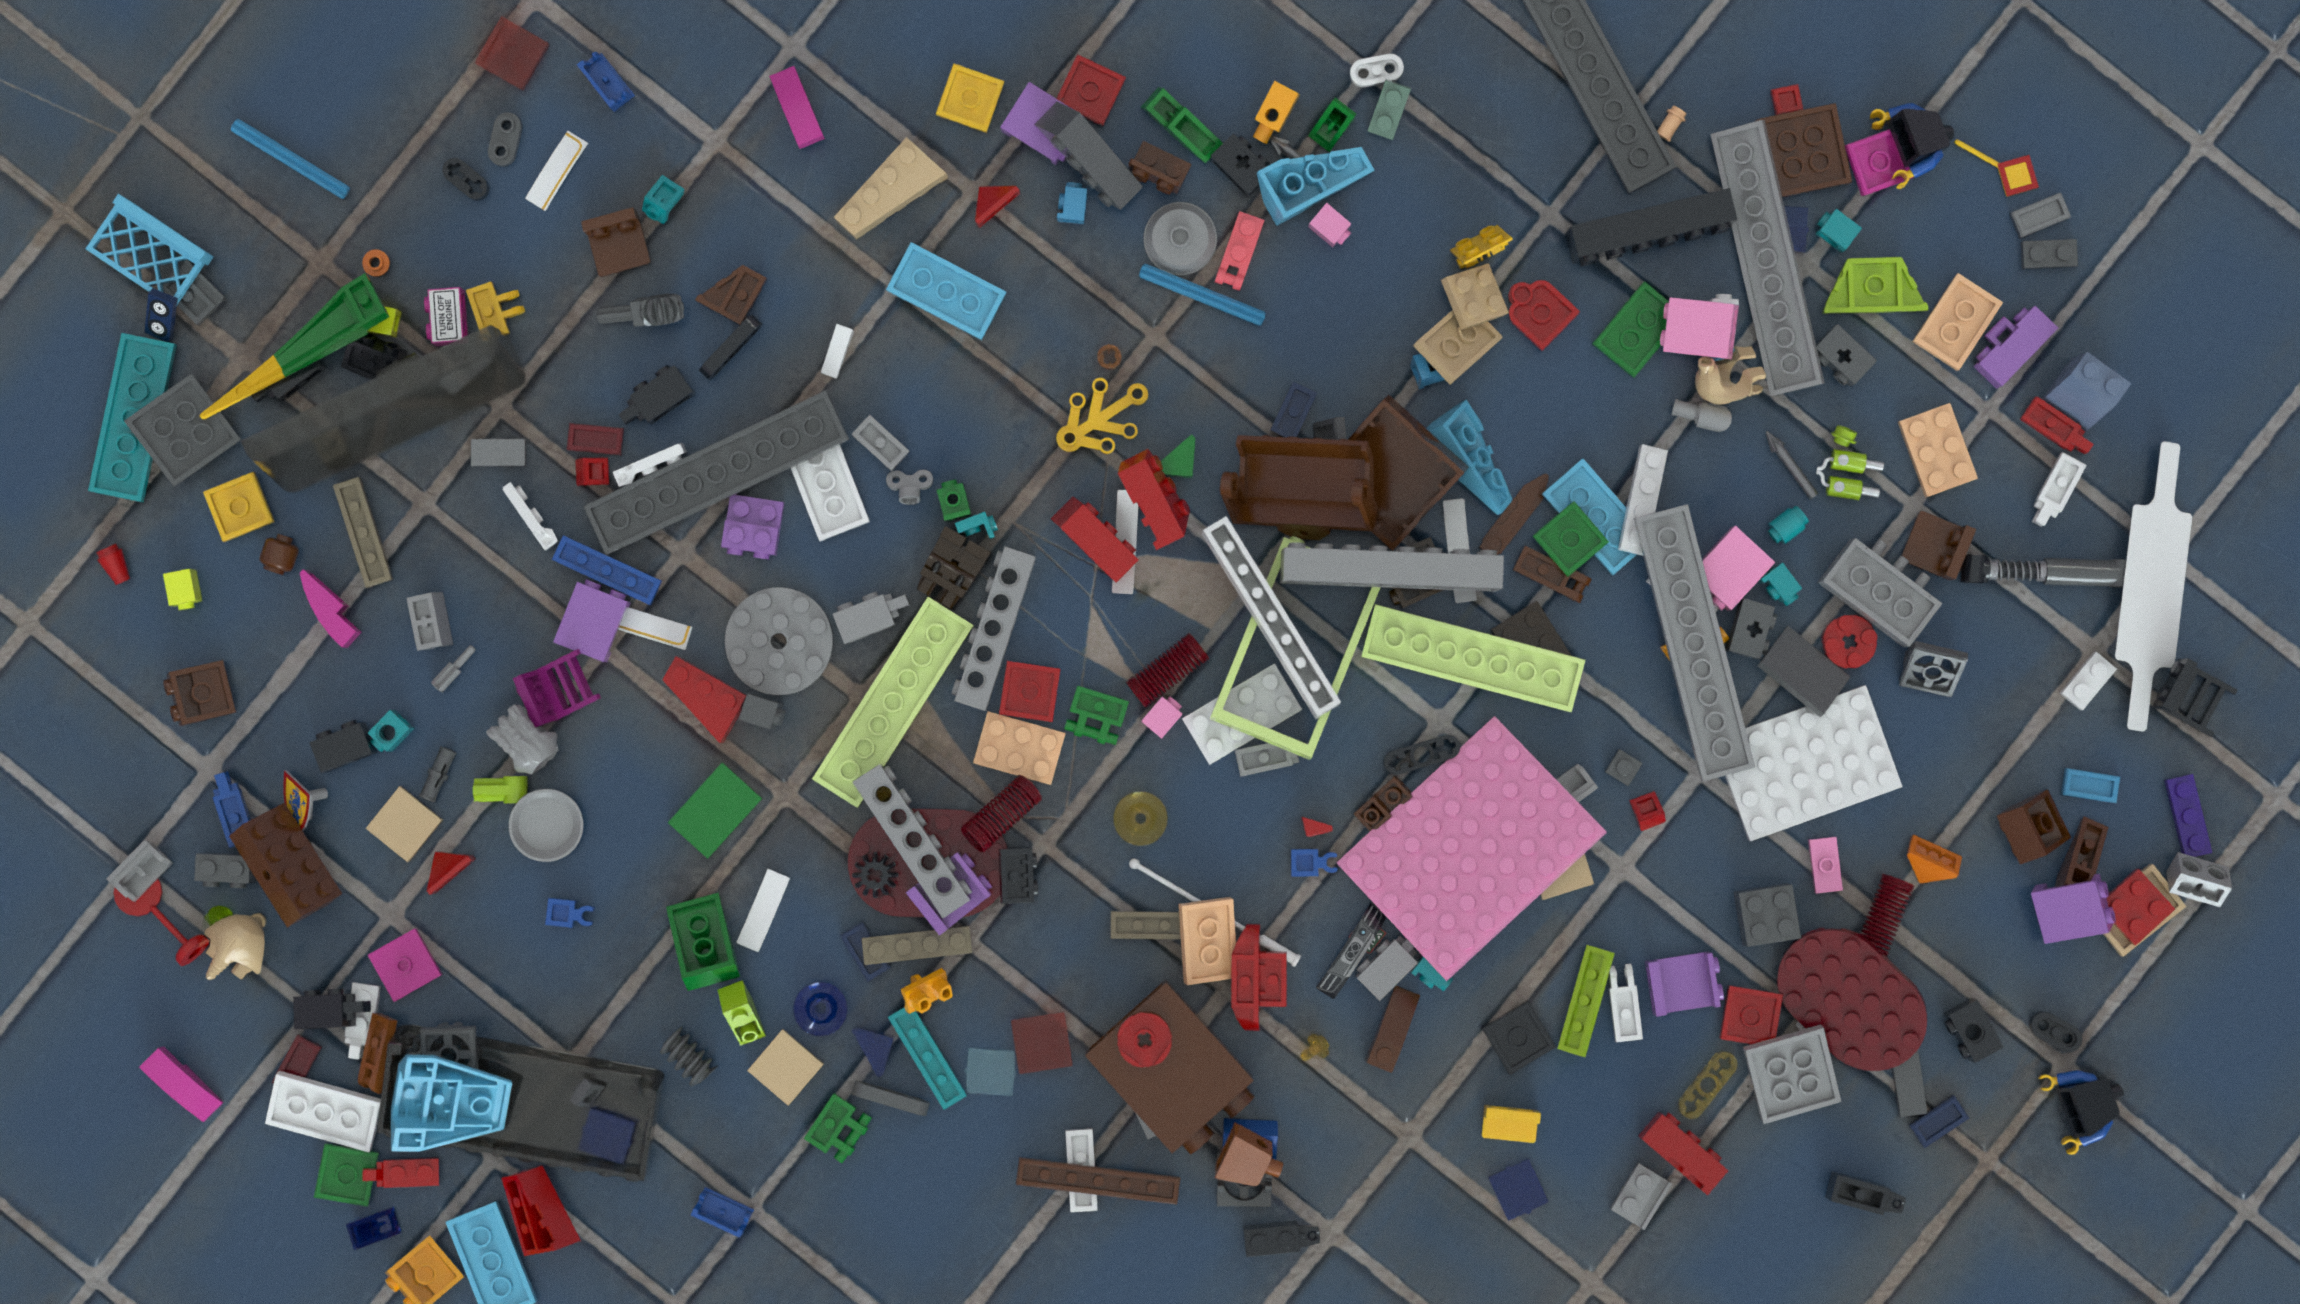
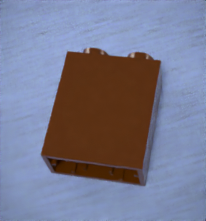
(1188, 1085)

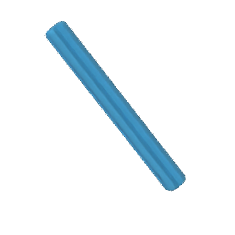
(290, 158)
(1202, 294)

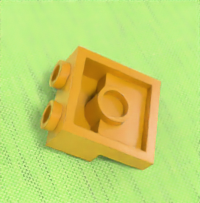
(423, 1274)

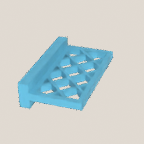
(156, 229)

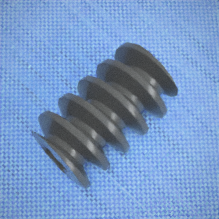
(687, 1057)

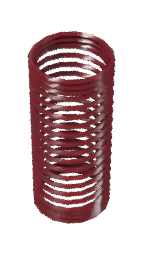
(1160, 670)
(977, 836)
(1889, 882)

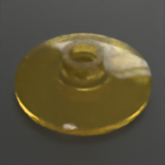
(1142, 833)

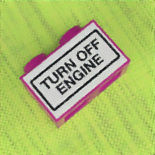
(446, 315)

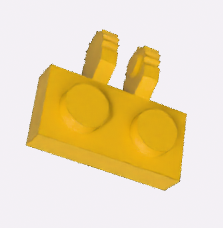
(488, 309)

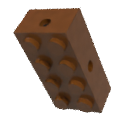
(285, 864)

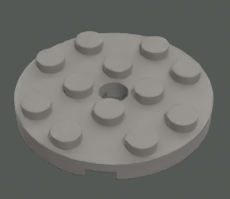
(751, 634)

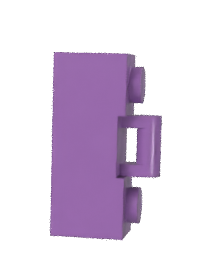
(2025, 338)

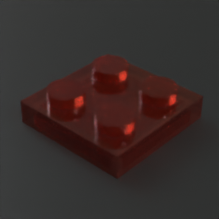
(512, 53)
(1041, 1042)

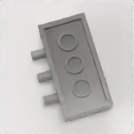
(1881, 591)

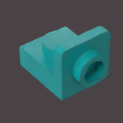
(662, 199)
(971, 525)

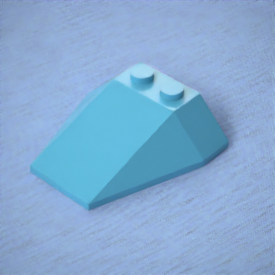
(444, 1103)

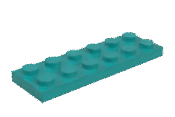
(138, 378)

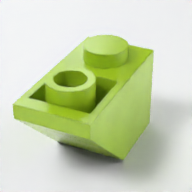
(741, 1012)

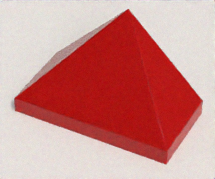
(992, 200)
(445, 868)

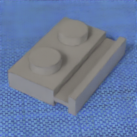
(1641, 1196)

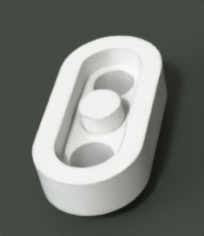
(1375, 70)

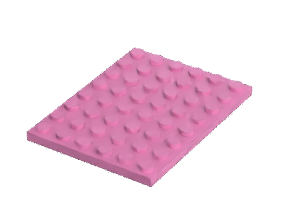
(1471, 848)

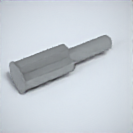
(451, 670)

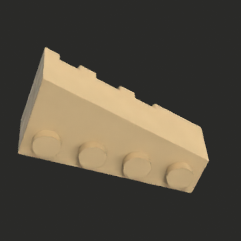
(890, 188)

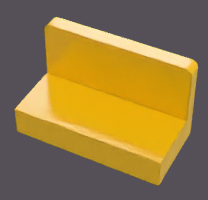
(1510, 1123)

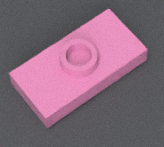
(1825, 865)

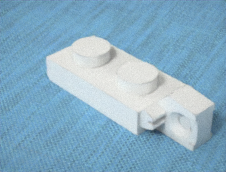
(648, 465)
(2057, 488)
(531, 517)
(357, 1035)

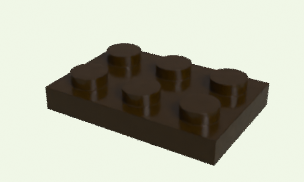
(1532, 628)

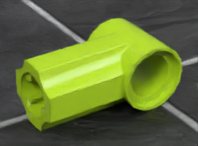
(505, 789)

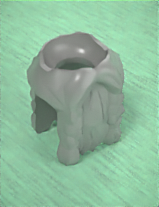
(524, 742)

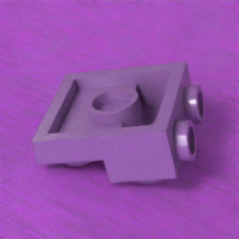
(752, 526)

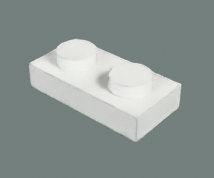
(2088, 681)

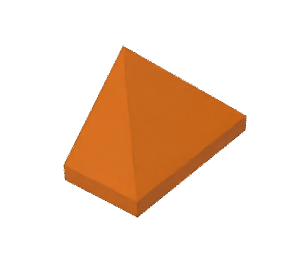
(1932, 861)

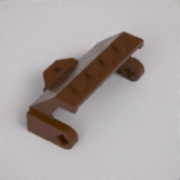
(1302, 485)

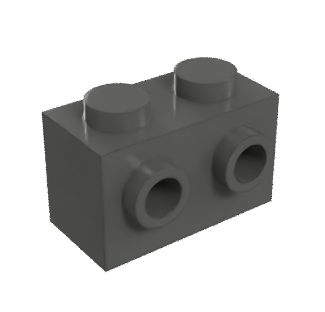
(221, 867)

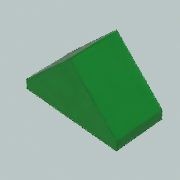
(1332, 124)
(1181, 460)

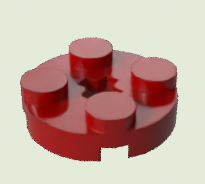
(1846, 626)
(1146, 1055)

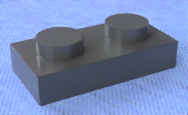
(2049, 254)

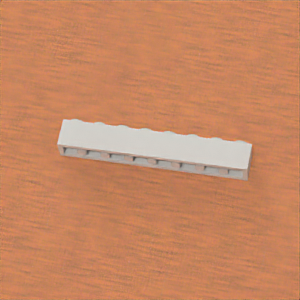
(1271, 617)

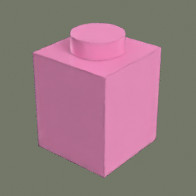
(1330, 226)
(1163, 716)

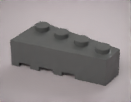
(1089, 155)

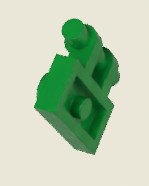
(1099, 707)
(831, 1122)

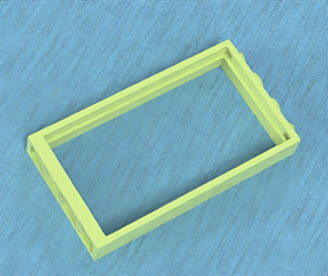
(1259, 731)

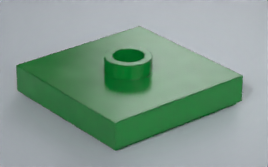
(1570, 538)
(341, 1175)

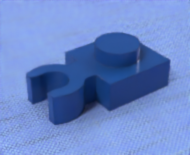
(1306, 862)
(564, 912)

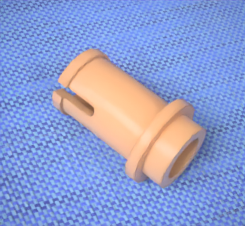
(1671, 123)

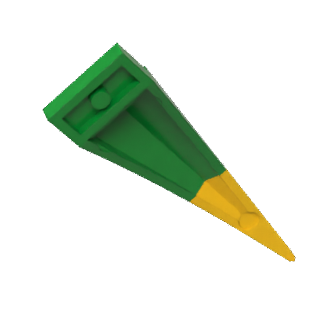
(337, 324)

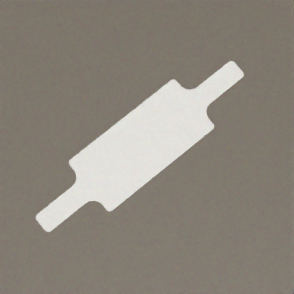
(2153, 586)

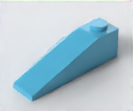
(1302, 182)
(1461, 433)

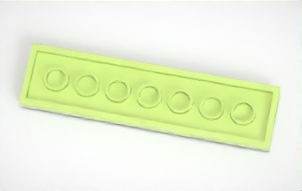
(1473, 658)
(893, 699)

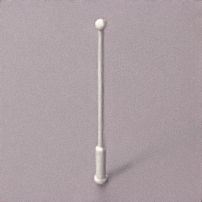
(1264, 941)

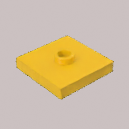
(970, 98)
(238, 506)

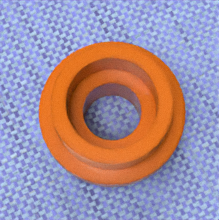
(383, 266)

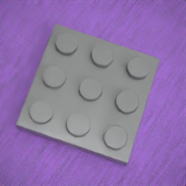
(1792, 1074)

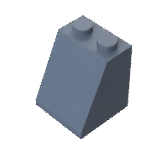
(2086, 390)

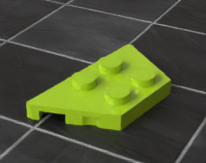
(1874, 287)

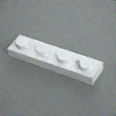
(1642, 494)

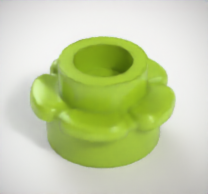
(1844, 436)

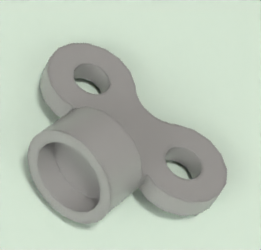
(909, 485)

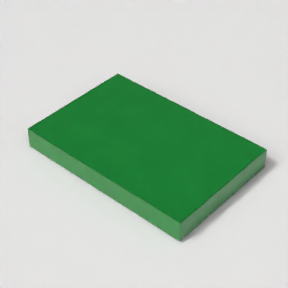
(1635, 330)
(715, 810)

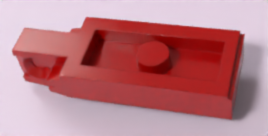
(2055, 426)
(404, 1172)

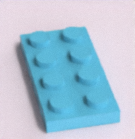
(946, 291)
(1599, 504)
(490, 1257)

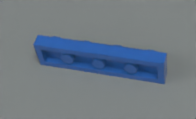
(607, 570)

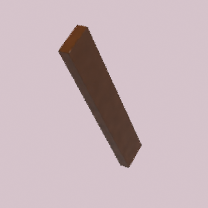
(1097, 1180)

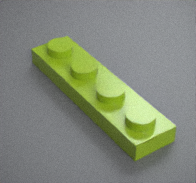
(1586, 1000)

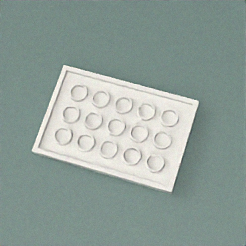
(1812, 765)

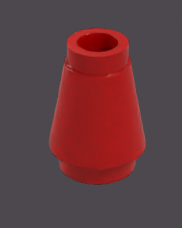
(114, 563)

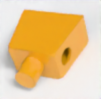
(1278, 98)

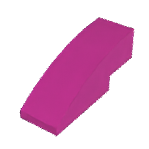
(796, 107)
(329, 609)
(181, 1084)

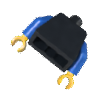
(1917, 136)
(2087, 1104)

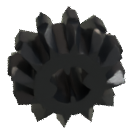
(874, 884)

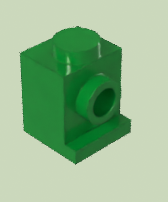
(953, 511)

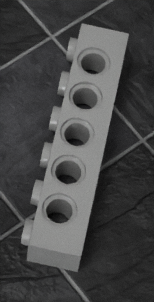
(980, 696)
(943, 901)

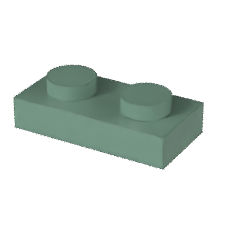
(1389, 109)

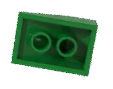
(702, 942)

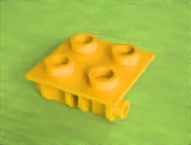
(1490, 239)

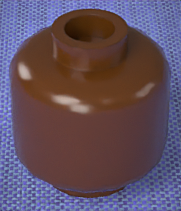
(279, 554)

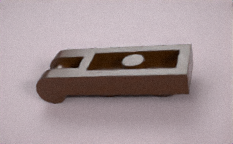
(1547, 573)

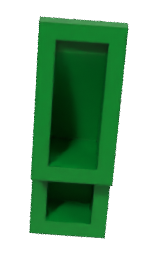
(1181, 124)

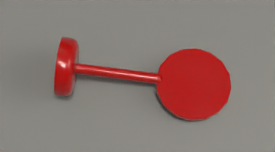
(148, 903)

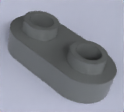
(505, 138)

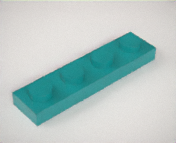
(928, 1057)

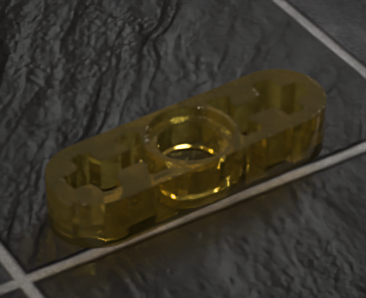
(1714, 1064)

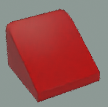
(592, 471)
(1648, 811)
(1314, 827)

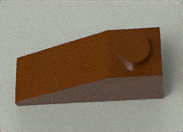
(2083, 853)
(1392, 1029)

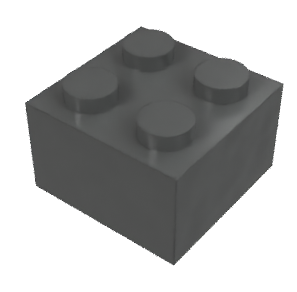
(1767, 914)

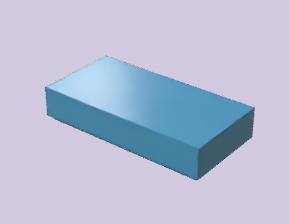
(2090, 785)

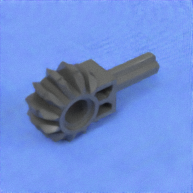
(644, 311)

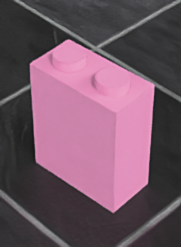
(1699, 328)
(1734, 568)

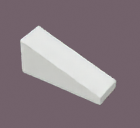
(837, 350)

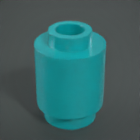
(1787, 525)

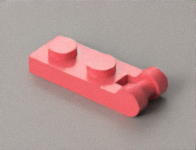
(1240, 249)

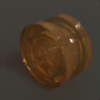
(1117, 356)

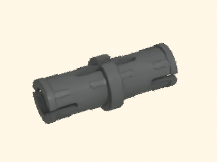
(437, 774)

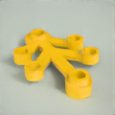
(1098, 420)

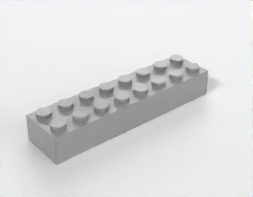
(1391, 568)

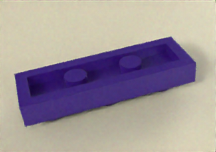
(2188, 815)

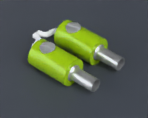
(1847, 487)

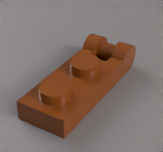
(374, 1055)

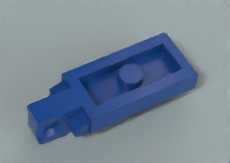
(229, 805)

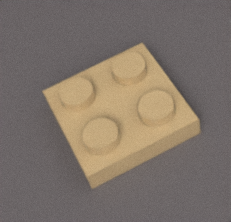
(1474, 296)

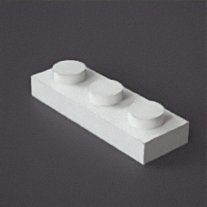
(1081, 1151)

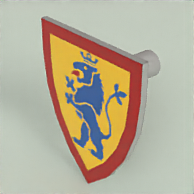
(300, 800)

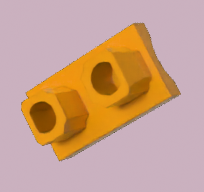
(926, 990)

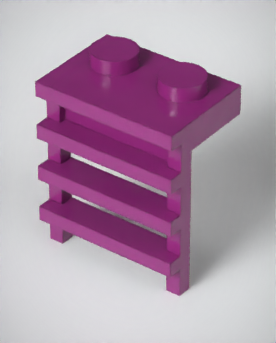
(544, 696)

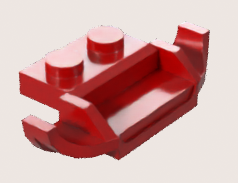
(1256, 978)

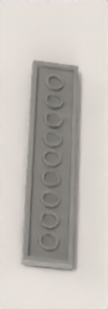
(1768, 259)
(1694, 642)

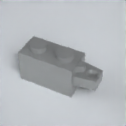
(869, 616)
(1387, 967)

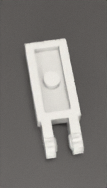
(1624, 1007)

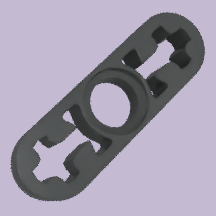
(890, 1098)

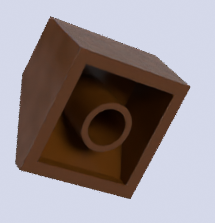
(2033, 827)

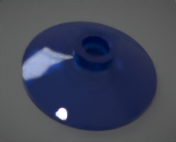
(810, 1019)

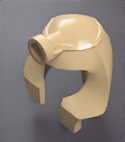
(1714, 381)
(236, 940)

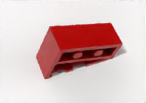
(1155, 496)
(1096, 538)
(706, 696)
(1684, 1152)
(538, 1212)

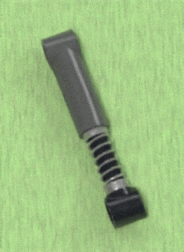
(2049, 571)

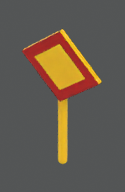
(2016, 174)

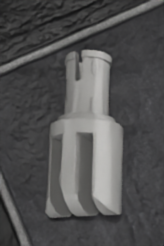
(1705, 415)

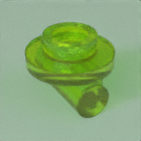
(217, 913)

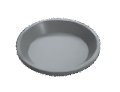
(1180, 238)
(545, 825)

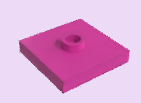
(1875, 162)
(405, 964)

